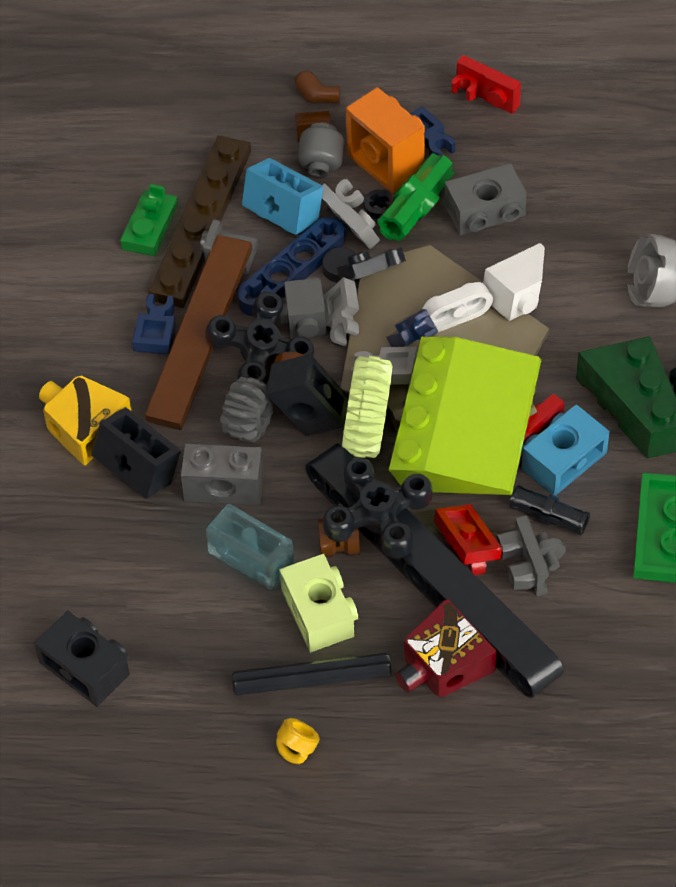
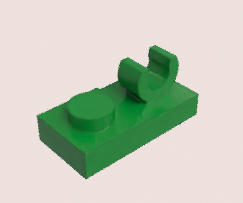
(149, 221)

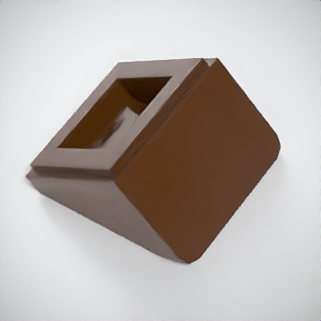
(306, 119)

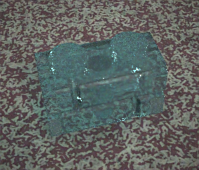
(249, 546)

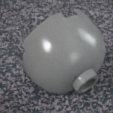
(654, 271)

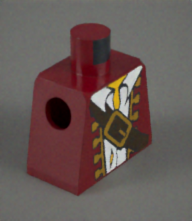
(445, 653)

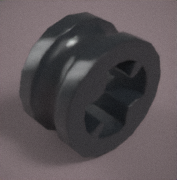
(380, 198)

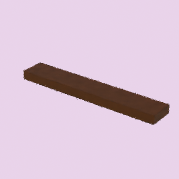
(190, 349)

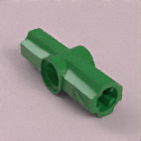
(415, 197)

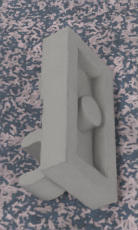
(359, 223)

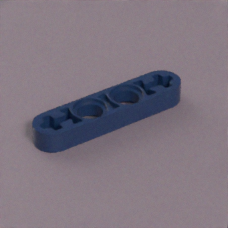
(287, 263)

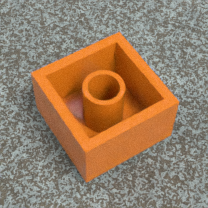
(384, 138)

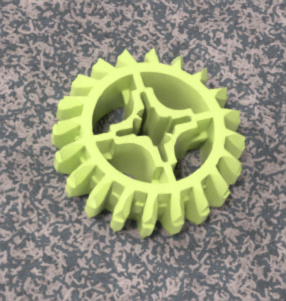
(367, 406)

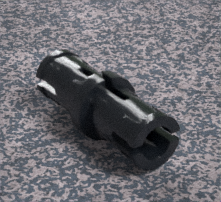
(549, 510)

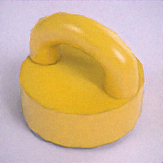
(298, 737)

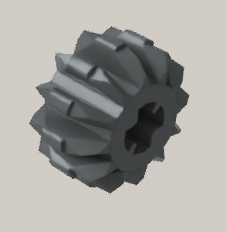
(246, 410)

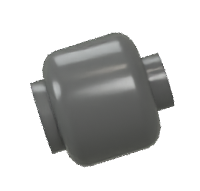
(320, 149)

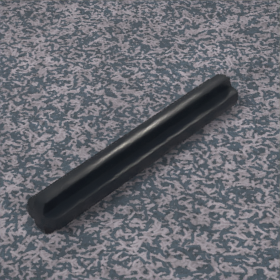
(311, 673)

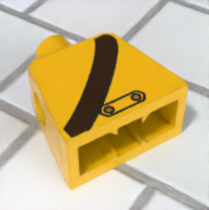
(76, 411)

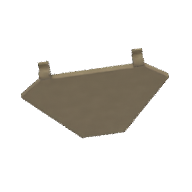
(403, 291)

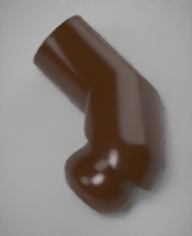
(314, 91)

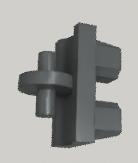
(534, 555)

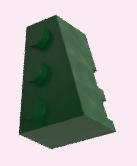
(635, 391)

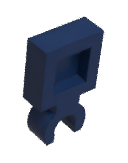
(434, 133)
(156, 329)

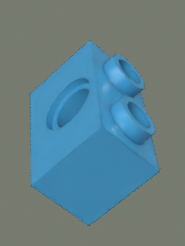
(558, 467)

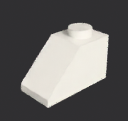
(516, 282)

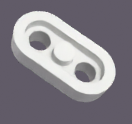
(459, 305)

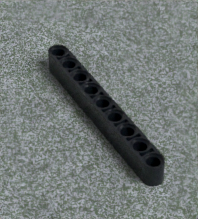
(442, 576)

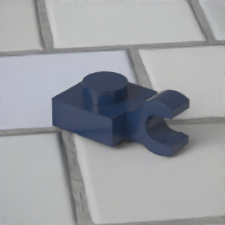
(412, 329)

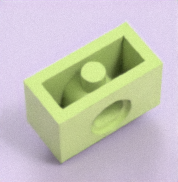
(318, 623)

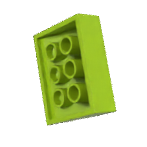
(465, 416)

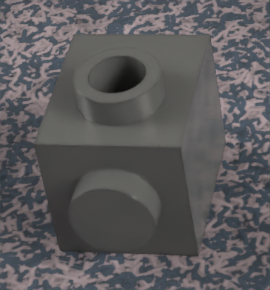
(304, 308)

